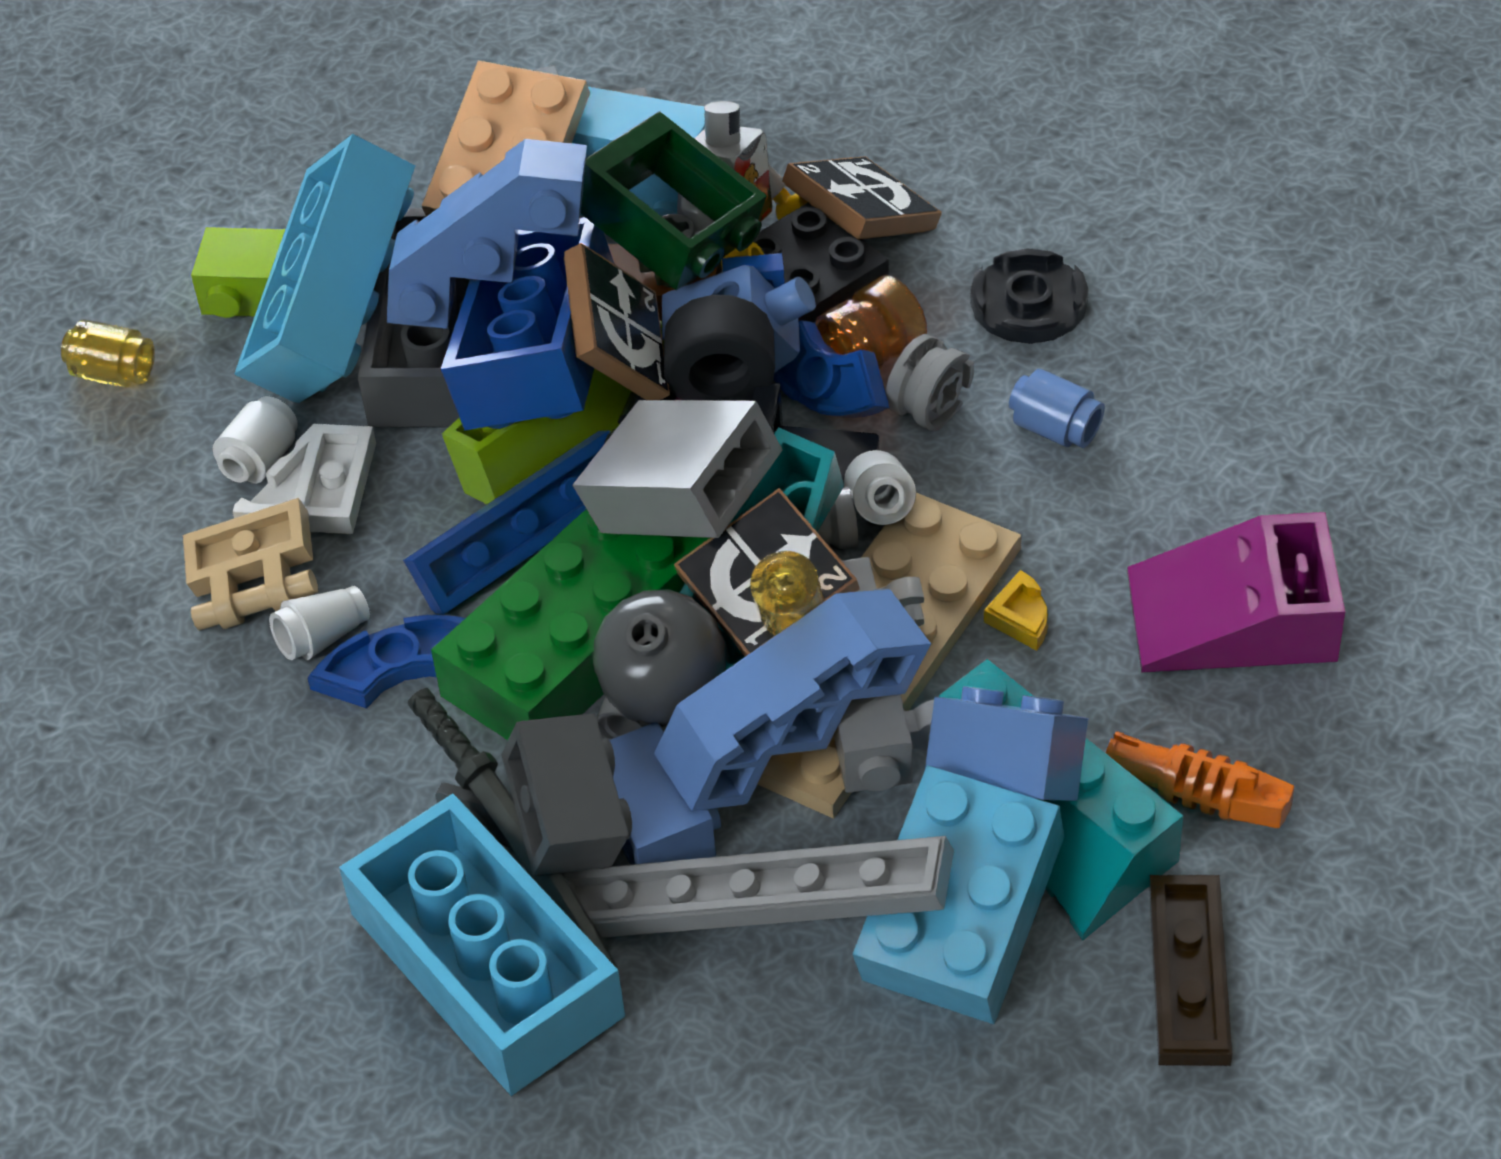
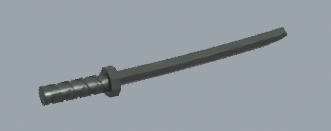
(478, 774)

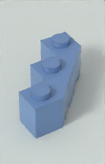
(479, 228)
(788, 695)

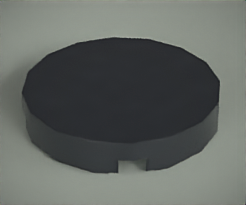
(1029, 311)

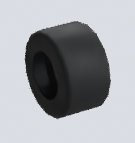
(718, 349)

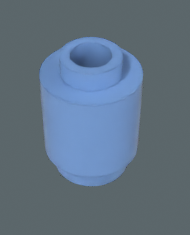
(1056, 409)

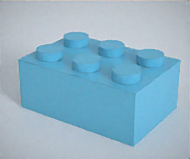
(995, 885)

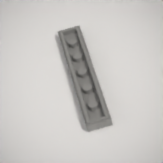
(767, 887)

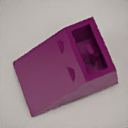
(1241, 598)

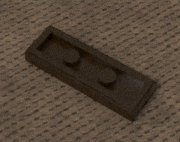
(1189, 971)

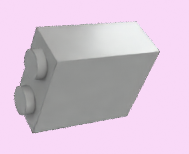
(678, 468)

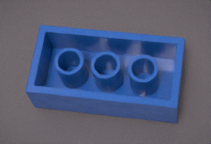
(516, 340)

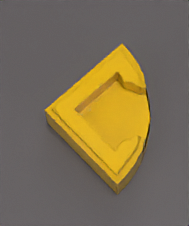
(1019, 611)

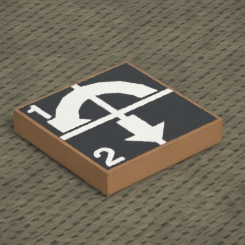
(861, 197)
(615, 323)
(723, 566)

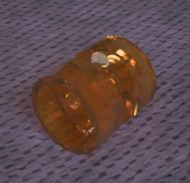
(877, 319)

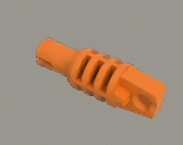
(1178, 772)

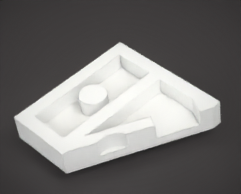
(325, 473)

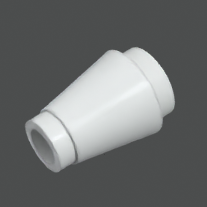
(316, 621)

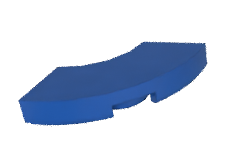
(830, 381)
(375, 662)

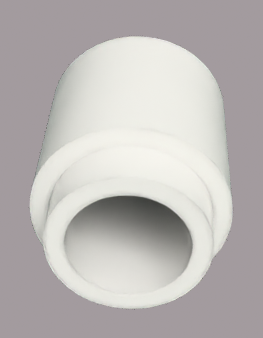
(255, 440)
(870, 472)

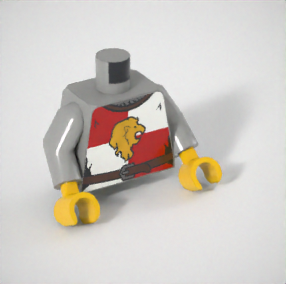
(747, 154)

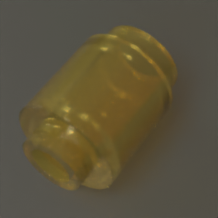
(107, 353)
(785, 589)

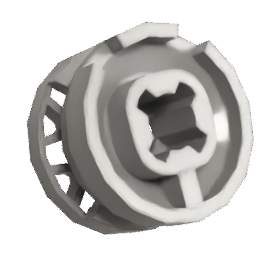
(929, 382)

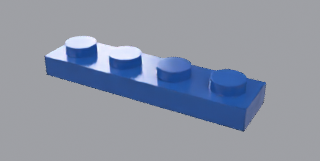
(502, 531)

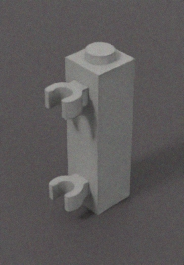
(876, 732)

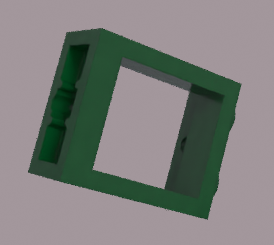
(692, 171)

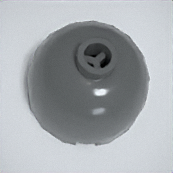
(657, 653)

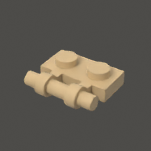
(244, 550)

